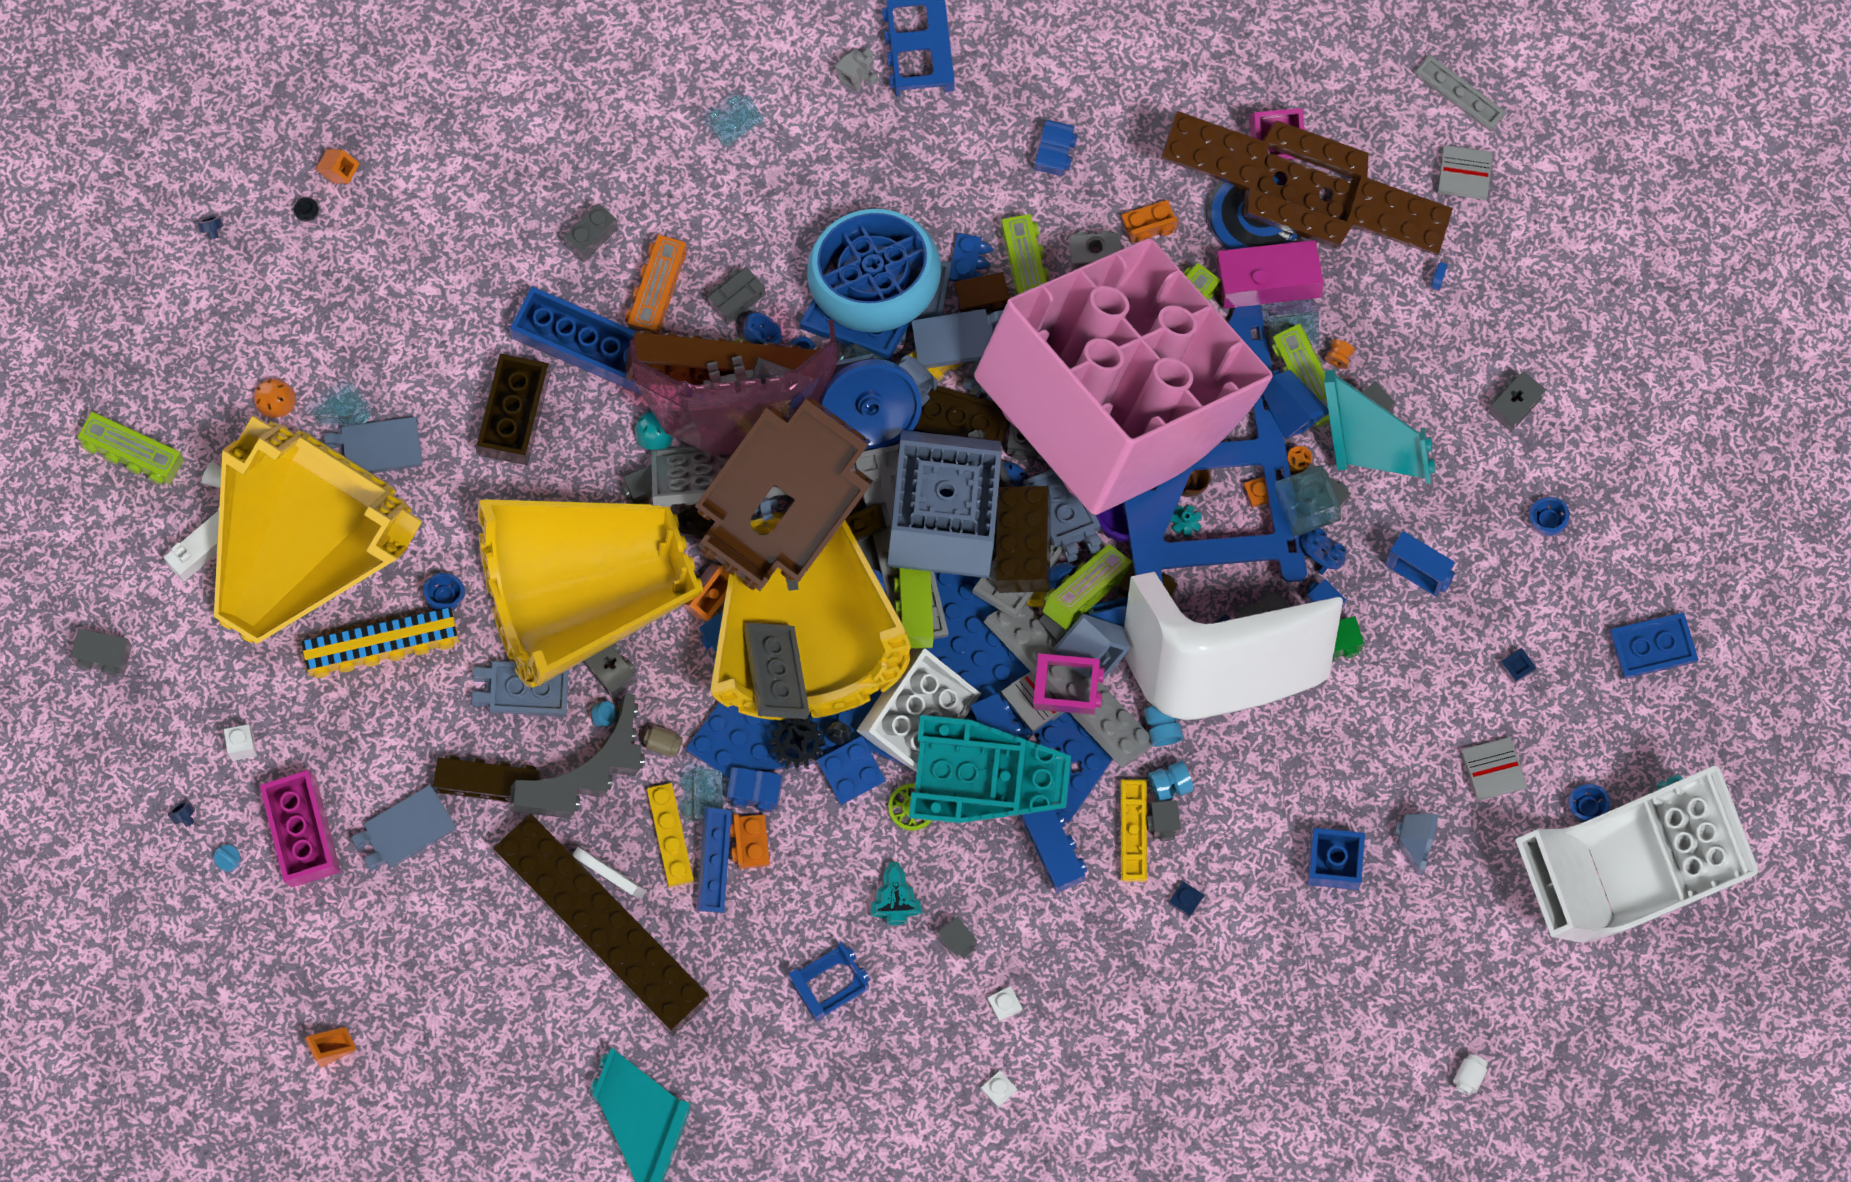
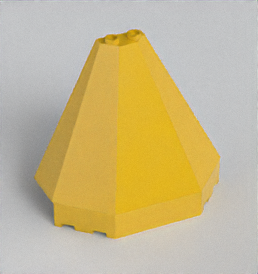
(297, 528)

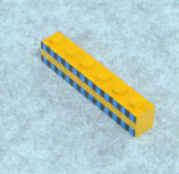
(380, 642)

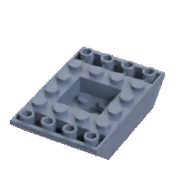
(938, 530)

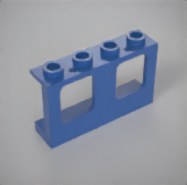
(934, 39)

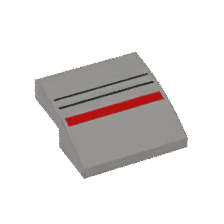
(1465, 172)
(1021, 697)
(1493, 769)

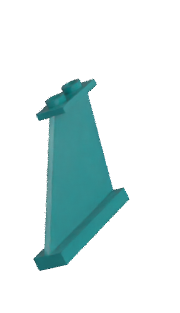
(1373, 436)
(641, 1116)

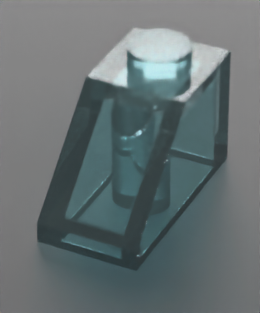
(344, 408)

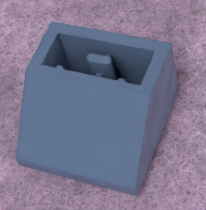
(1094, 639)

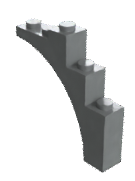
(558, 795)

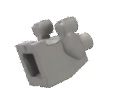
(855, 68)

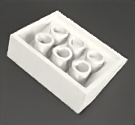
(923, 689)

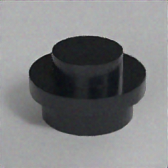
(306, 209)
(839, 733)

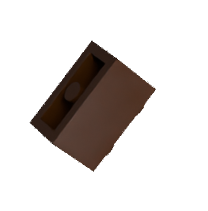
(982, 292)

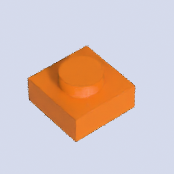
(1256, 492)

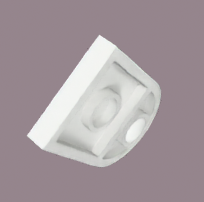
(609, 873)

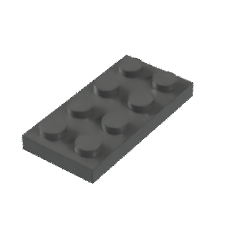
(776, 671)

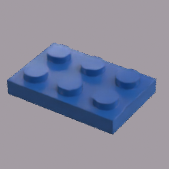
(1653, 645)

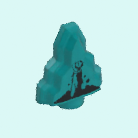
(895, 898)

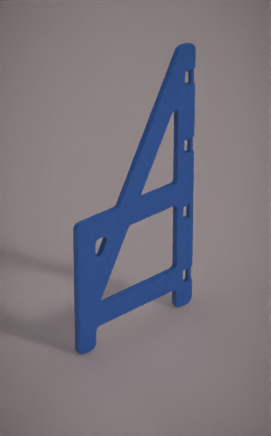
(1151, 511)

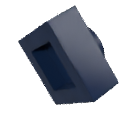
(1518, 665)
(1186, 899)

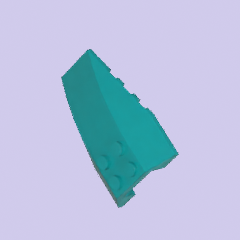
(983, 773)

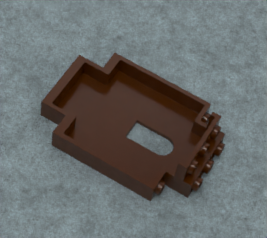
(808, 460)

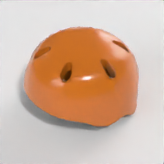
(269, 394)

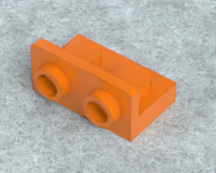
(1150, 221)
(750, 841)

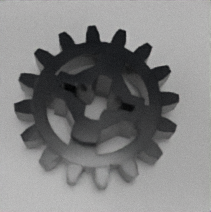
(806, 738)

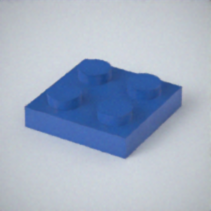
(851, 770)

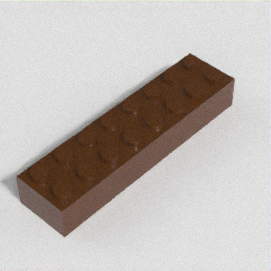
(688, 356)

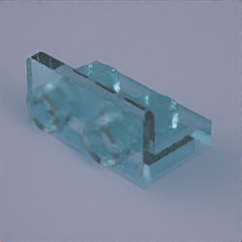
(734, 119)
(701, 790)

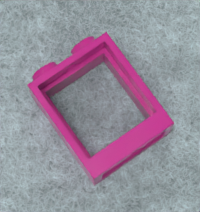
(1080, 707)

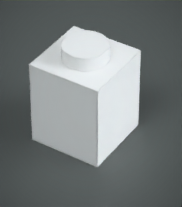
(240, 742)

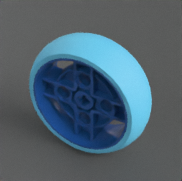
(883, 239)

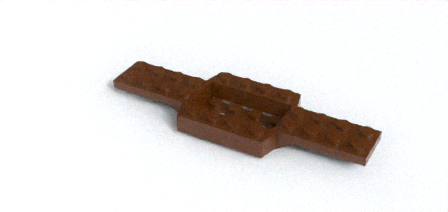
(1297, 204)

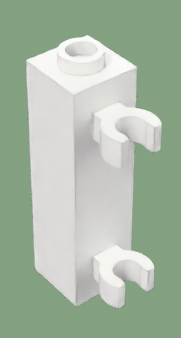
(195, 549)

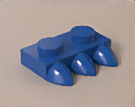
(967, 258)

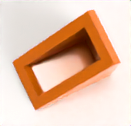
(330, 1045)

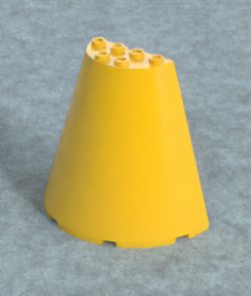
(579, 577)
(842, 626)

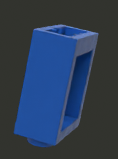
(1420, 564)

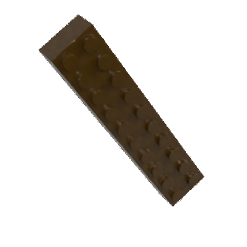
(601, 924)

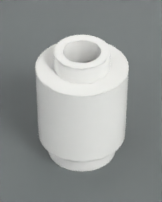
(1470, 1074)

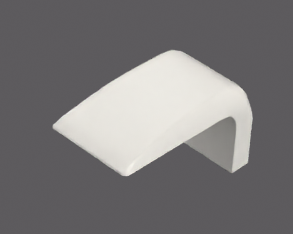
(1226, 665)
(1648, 856)

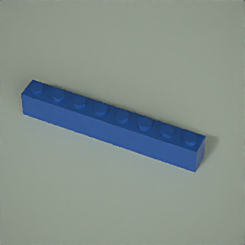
(1043, 827)

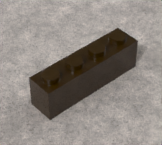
(479, 778)

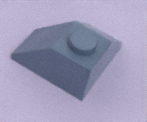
(1416, 838)

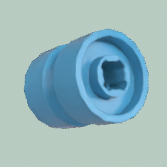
(1164, 728)
(1170, 782)

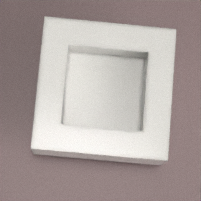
(1005, 1004)
(999, 1089)

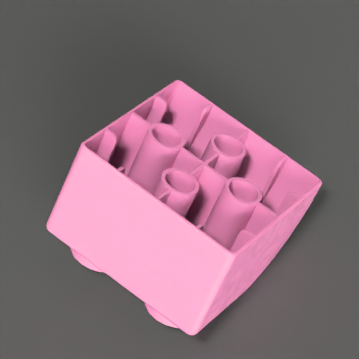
(1120, 374)

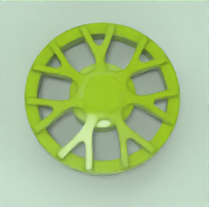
(906, 809)

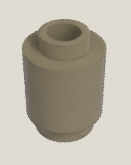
(663, 741)

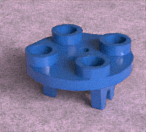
(1323, 550)

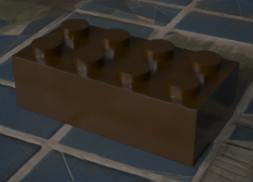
(513, 409)
(1023, 539)

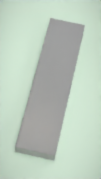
(1460, 93)

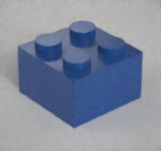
(1336, 859)

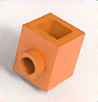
(337, 166)

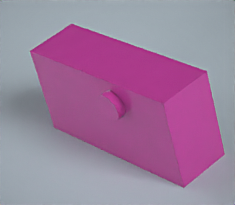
(1269, 274)
(300, 828)

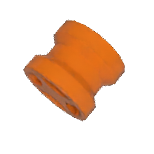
(1340, 354)
(1300, 455)

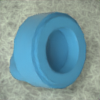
(603, 713)
(227, 858)

